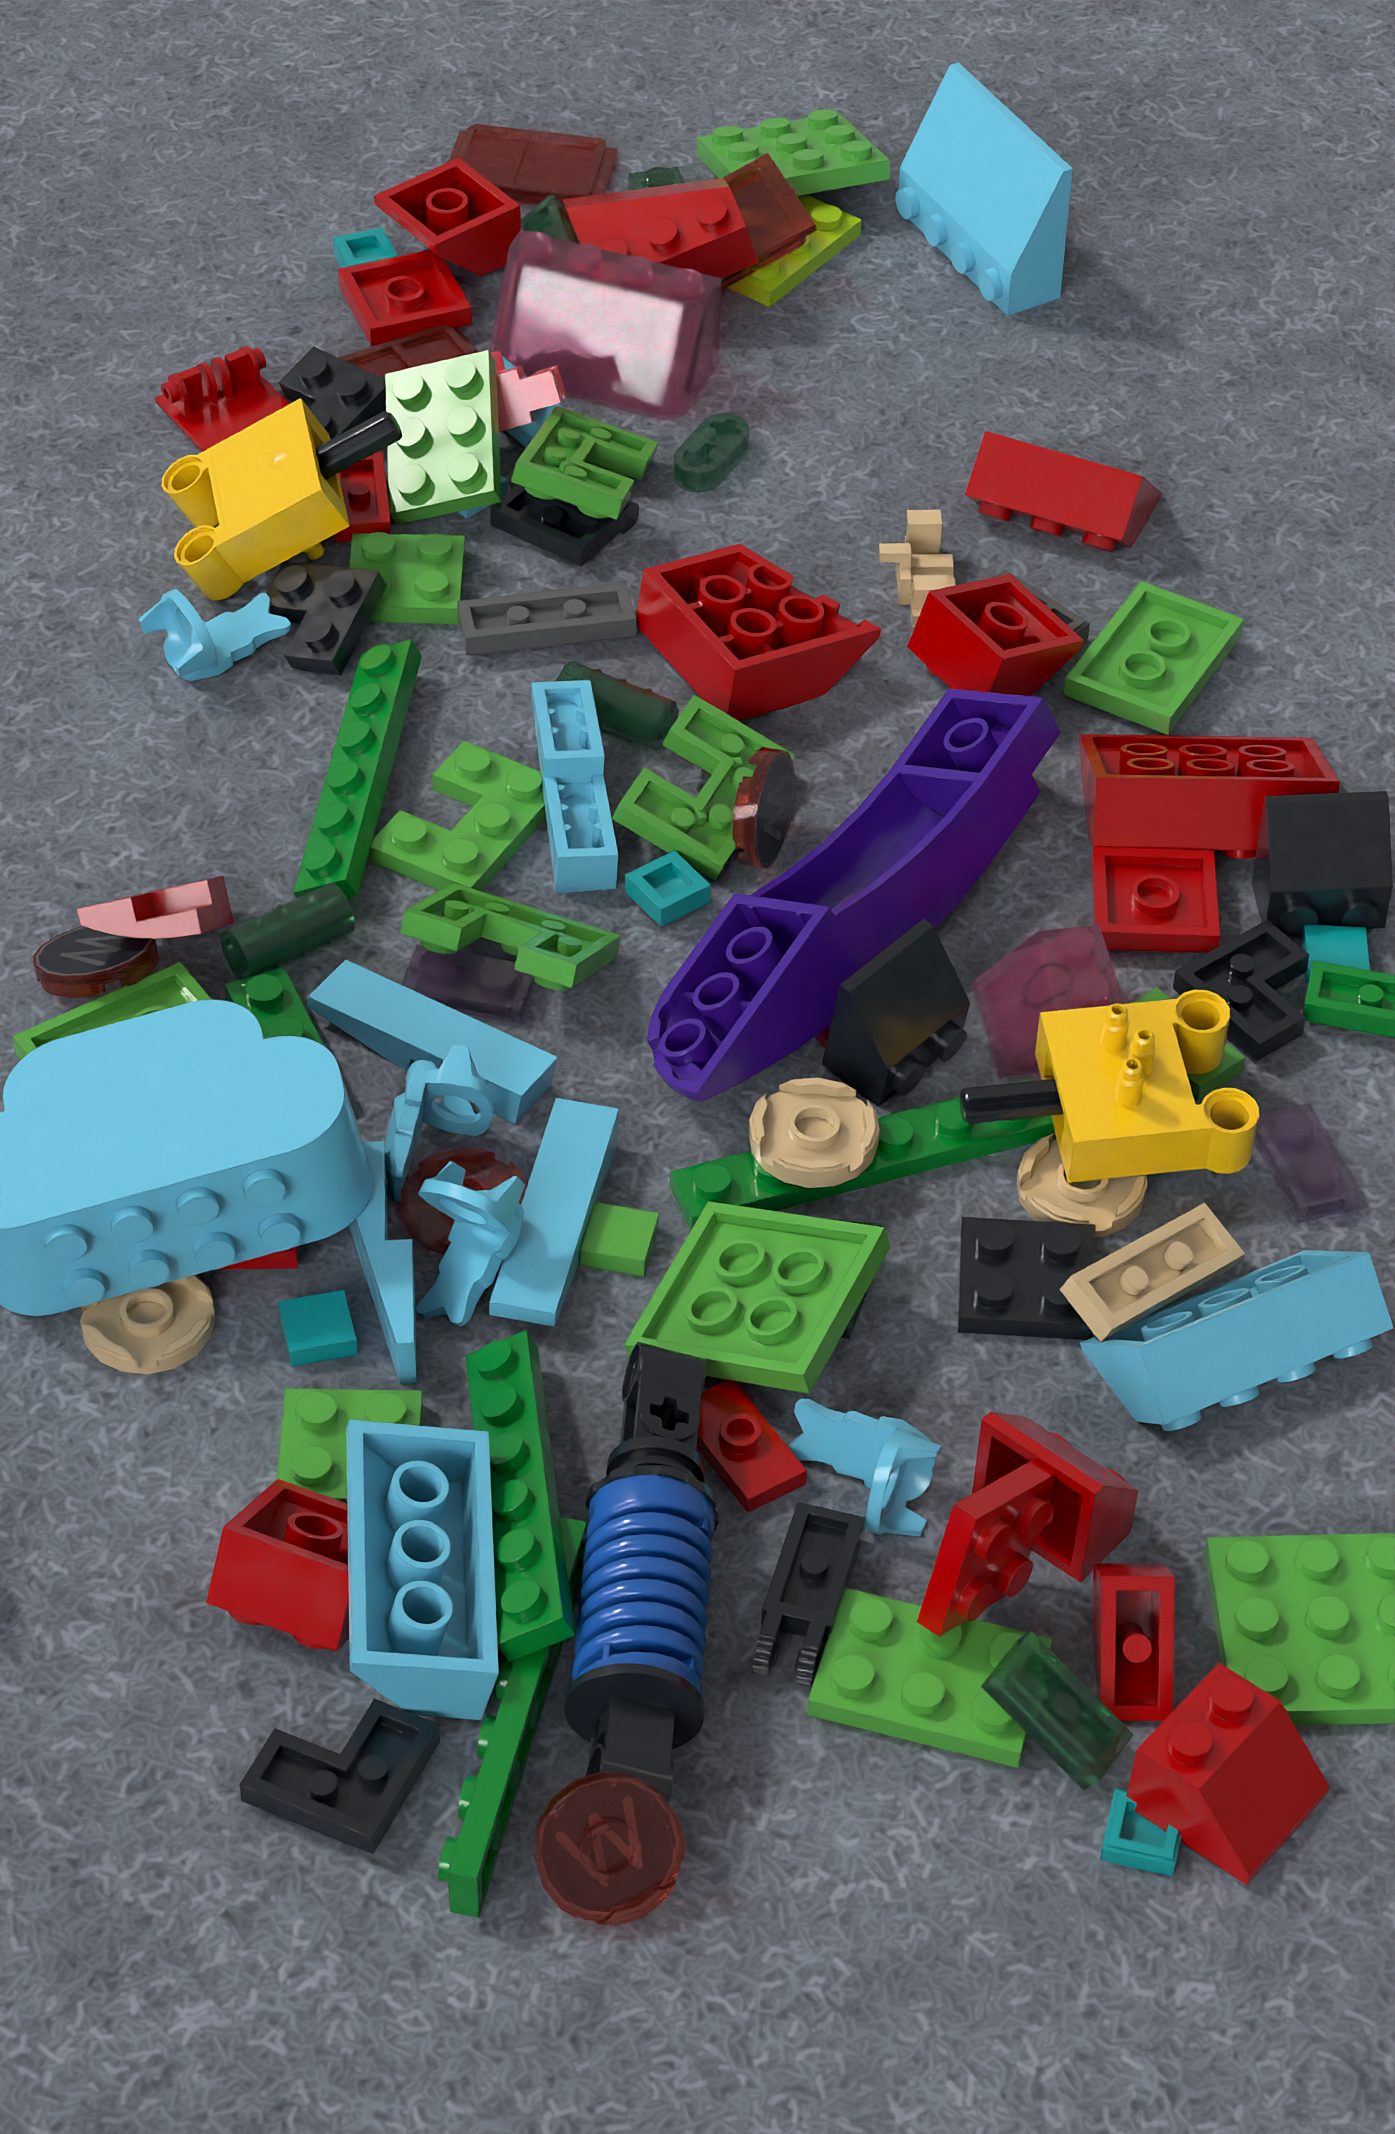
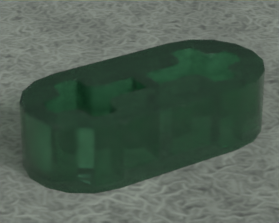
(721, 457)

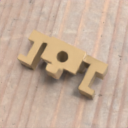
(919, 560)

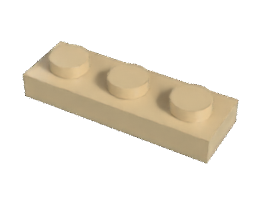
(1152, 1272)

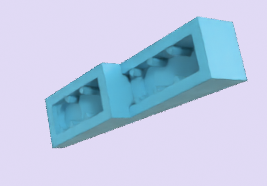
(574, 787)
(415, 1028)
(556, 1212)
(388, 1270)

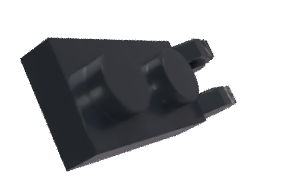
(808, 1586)

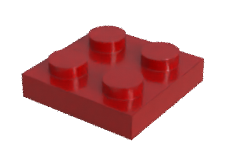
(403, 296)
(1155, 899)
(987, 1547)

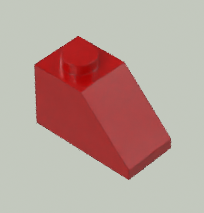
(1134, 1639)

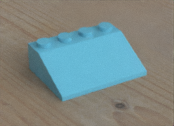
(988, 194)

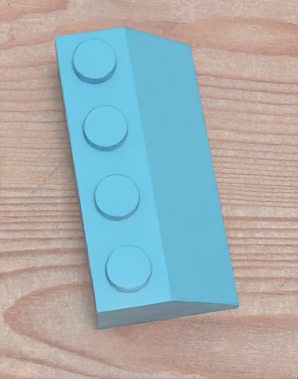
(1243, 1336)
(422, 1566)

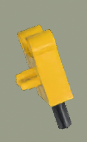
(269, 492)
(1124, 1092)

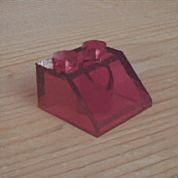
(1041, 975)

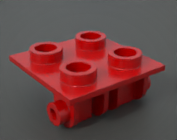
(220, 399)

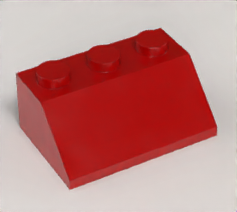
(1060, 492)

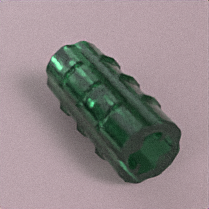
(626, 707)
(287, 931)

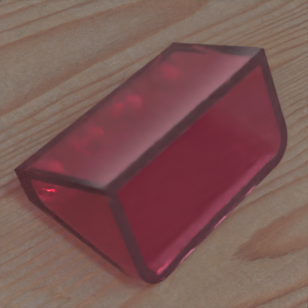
(611, 322)

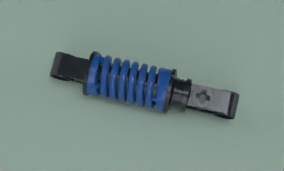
(646, 1578)

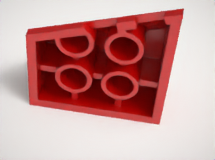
(670, 225)
(746, 631)

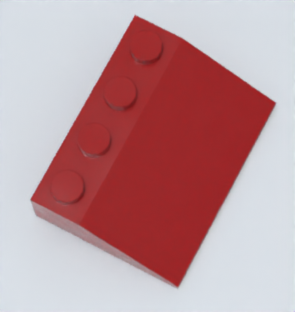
(1192, 788)

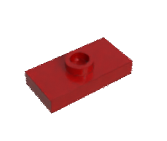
(745, 1448)

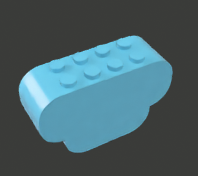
(169, 1155)

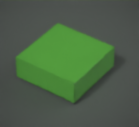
(619, 1239)

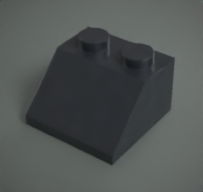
(1324, 861)
(897, 1017)

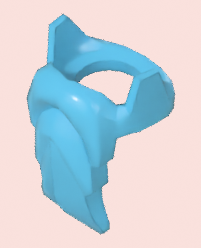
(211, 647)
(459, 1084)
(481, 1237)
(883, 1452)

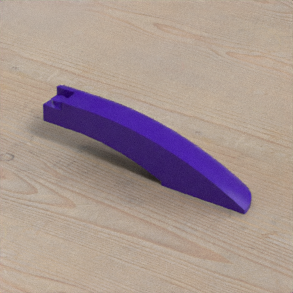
(907, 854)

